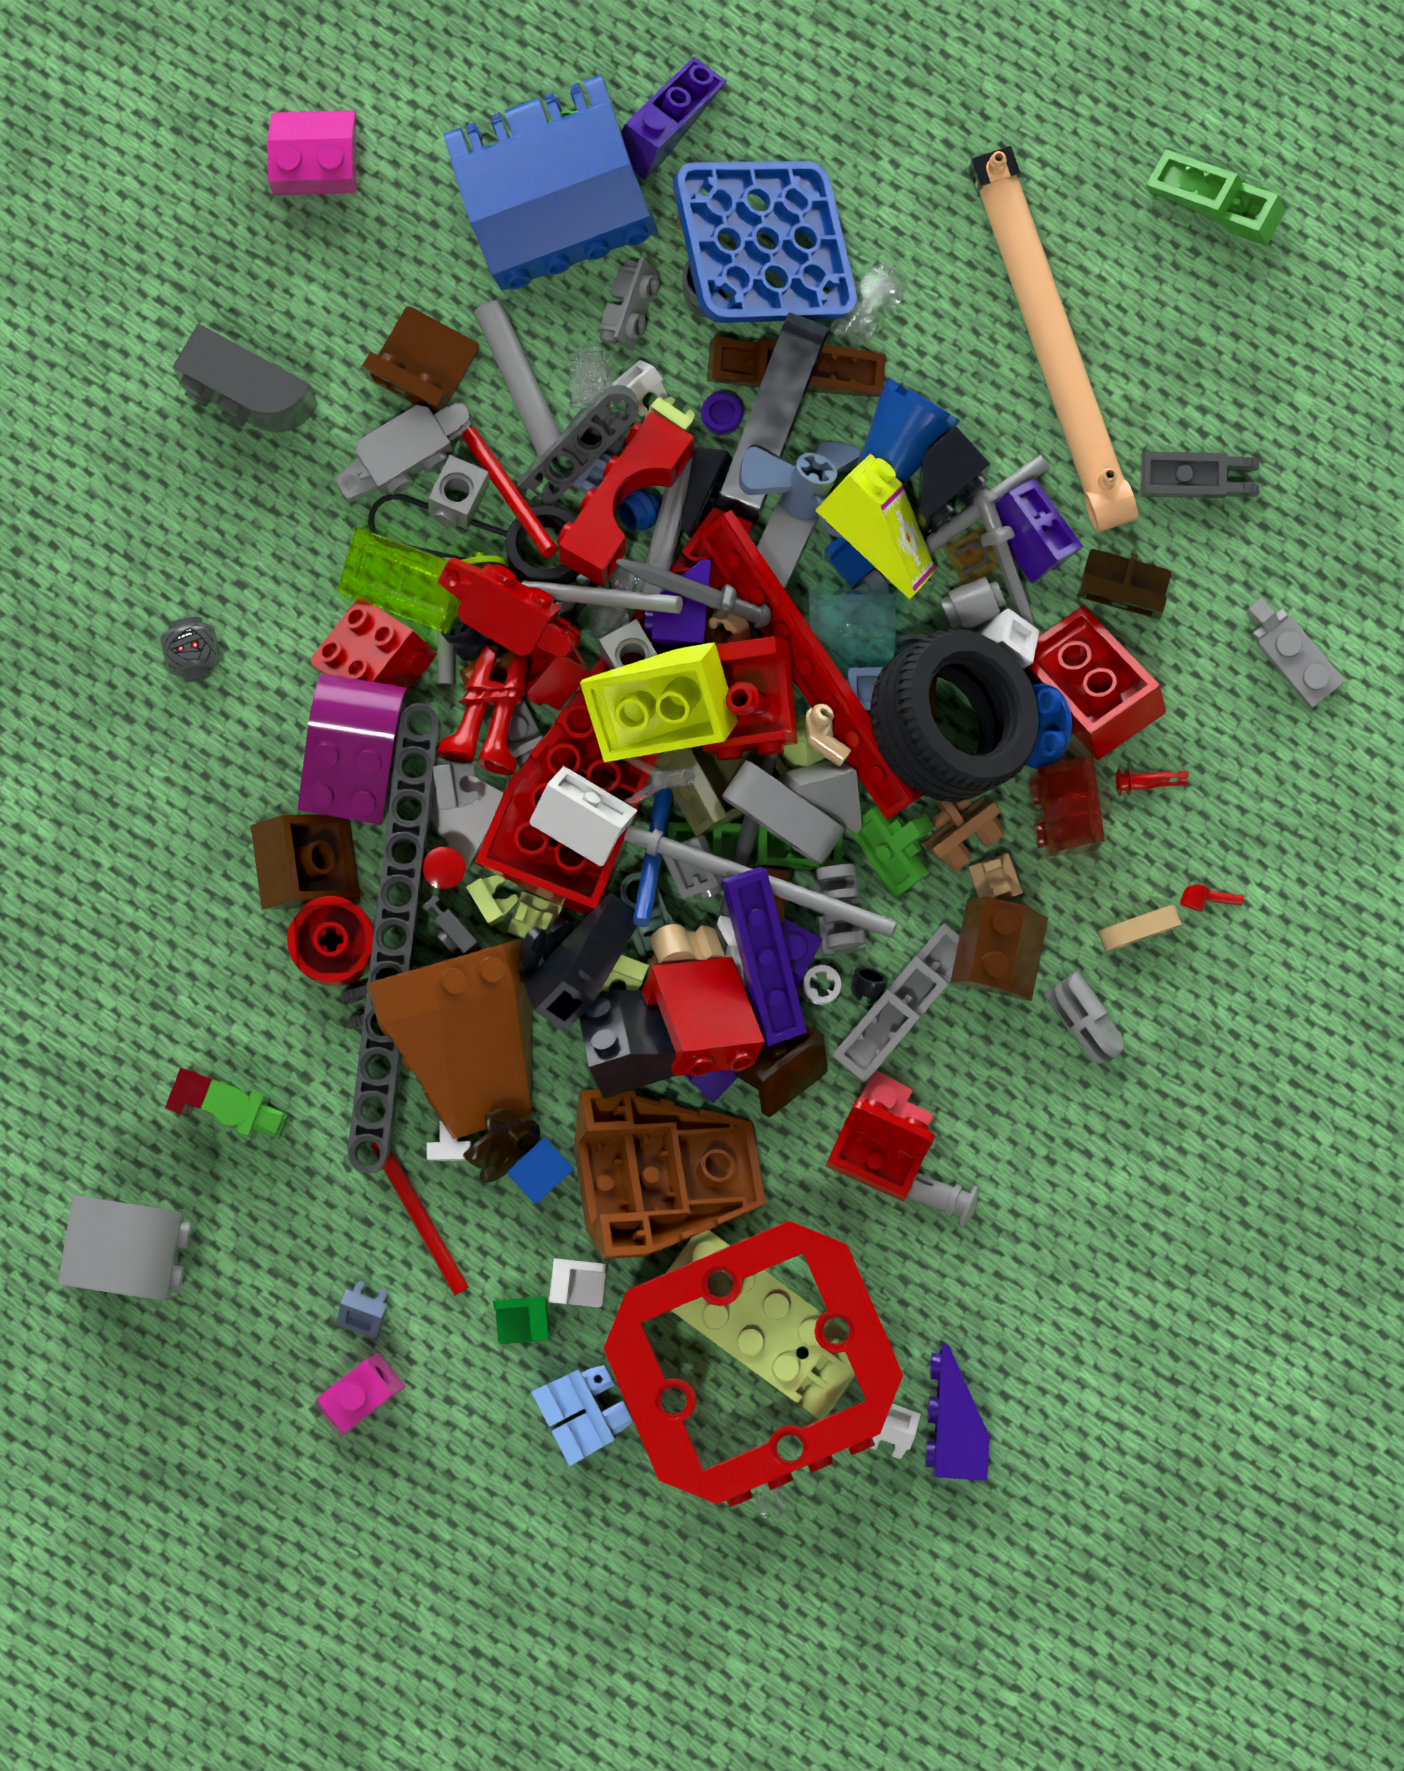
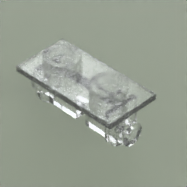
(881, 291)

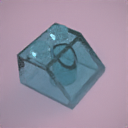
(854, 626)

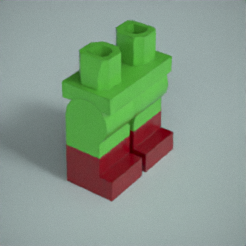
(228, 1105)

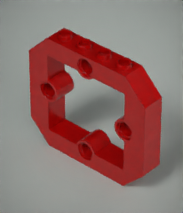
(644, 1381)

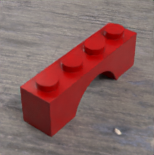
(653, 457)

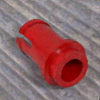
(746, 700)

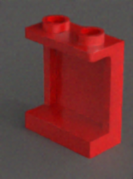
(767, 667)
(705, 1015)

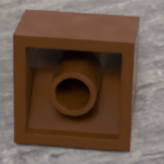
(304, 860)
(999, 947)

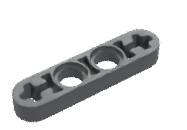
(572, 447)

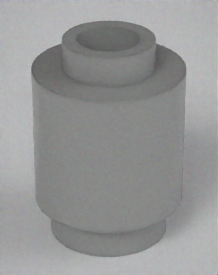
(972, 604)

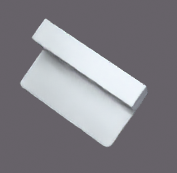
(581, 815)

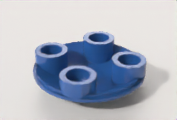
(1053, 726)

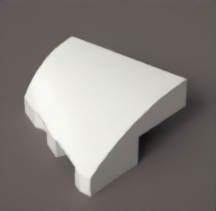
(466, 826)

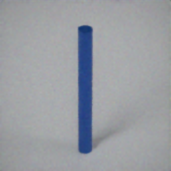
(651, 863)

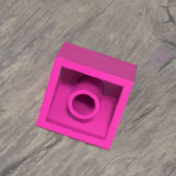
(312, 153)

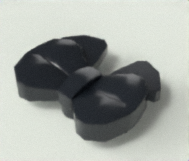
(542, 943)

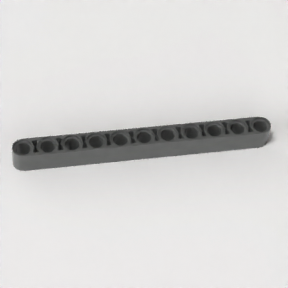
(389, 916)

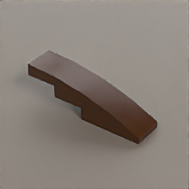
(837, 370)

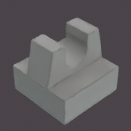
(449, 786)

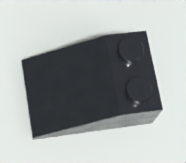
(626, 1042)

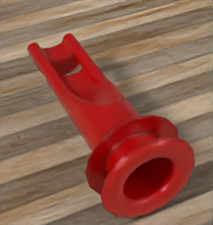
(1145, 781)

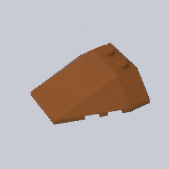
(463, 1033)
(660, 1171)

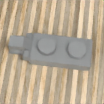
(1293, 654)

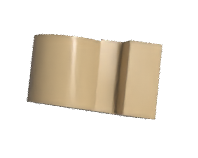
(676, 945)

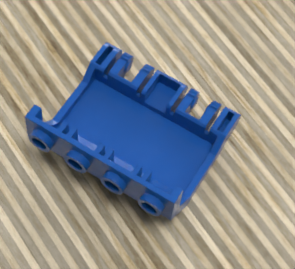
(551, 188)

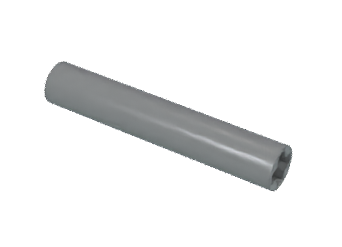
(518, 375)

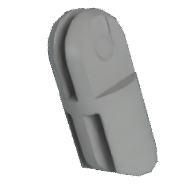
(1085, 1018)

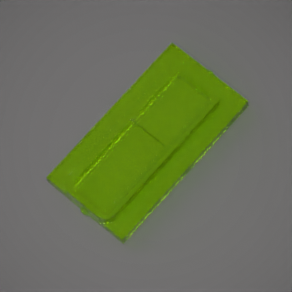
(398, 580)

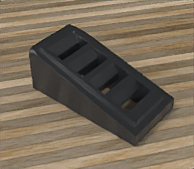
(705, 483)

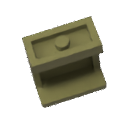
(703, 800)

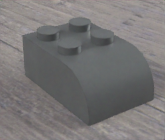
(242, 383)

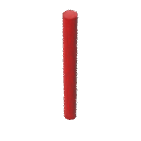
(509, 492)
(423, 1223)

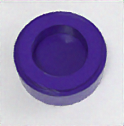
(721, 414)

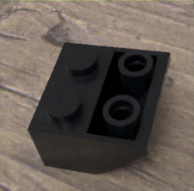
(948, 476)

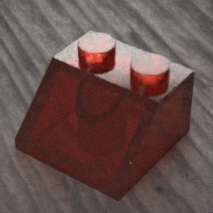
(1067, 808)

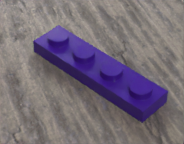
(764, 955)

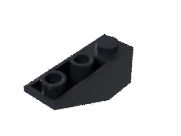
(581, 964)

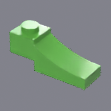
(1218, 196)

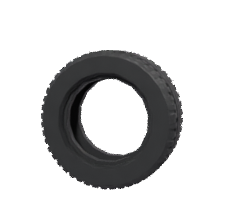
(997, 694)

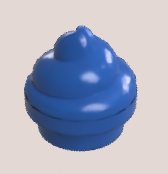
(640, 510)

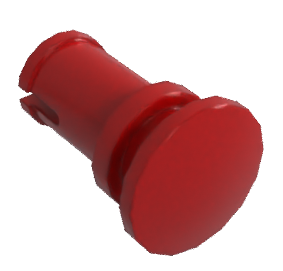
(443, 868)

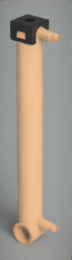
(1105, 490)

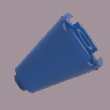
(905, 429)

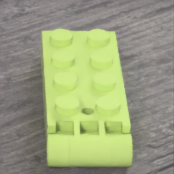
(767, 1329)

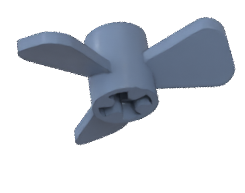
(802, 485)

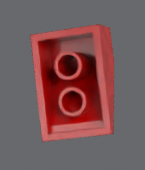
(1100, 679)

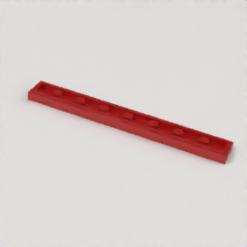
(809, 661)

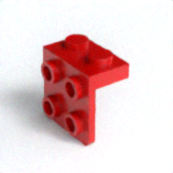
(373, 649)
(880, 1148)

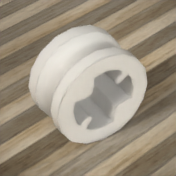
(831, 975)

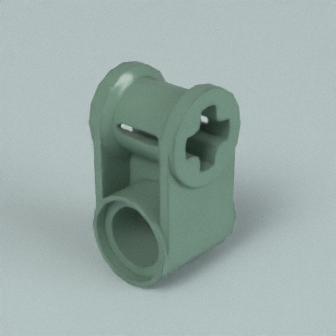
(659, 917)

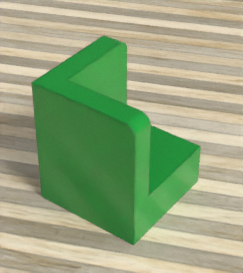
(522, 1320)

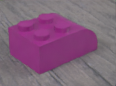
(351, 748)

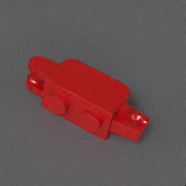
(508, 610)

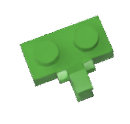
(894, 848)

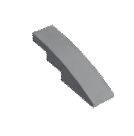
(900, 1006)

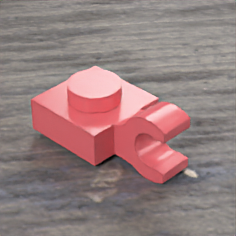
(894, 1096)

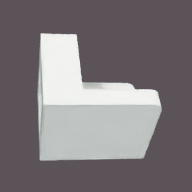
(1013, 635)
(577, 1283)

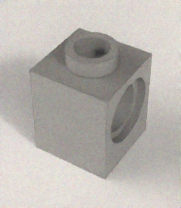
(462, 477)
(623, 641)

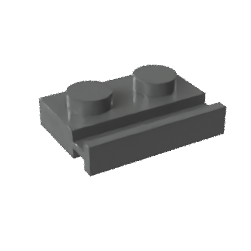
(452, 933)

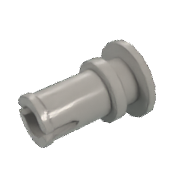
(946, 1197)

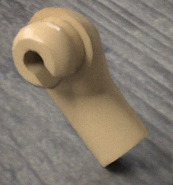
(820, 734)

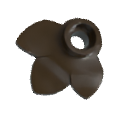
(501, 1147)

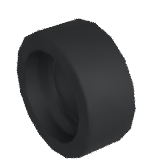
(550, 518)

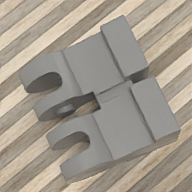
(838, 935)

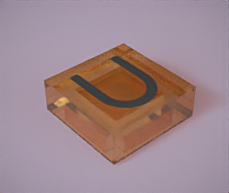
(971, 559)

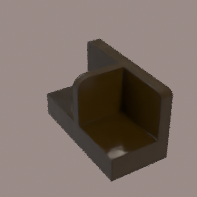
(1124, 583)
(786, 1070)

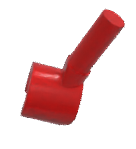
(1197, 895)

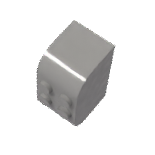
(123, 1248)

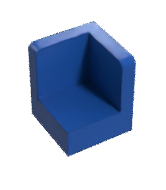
(847, 561)
(540, 1170)

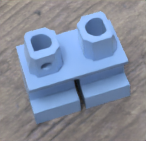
(590, 1430)

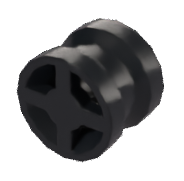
(466, 640)

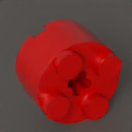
(315, 924)

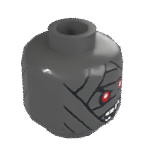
(190, 649)

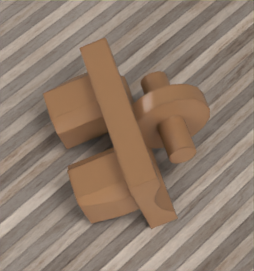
(976, 818)

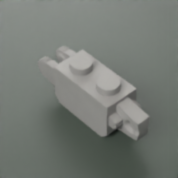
(403, 449)

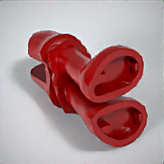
(479, 695)

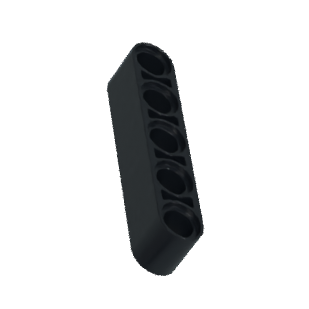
(775, 406)

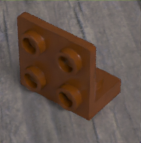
(421, 360)

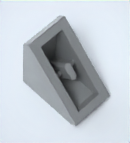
(830, 789)

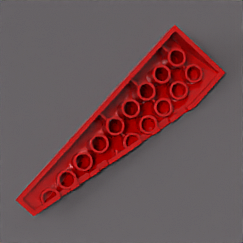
(534, 858)

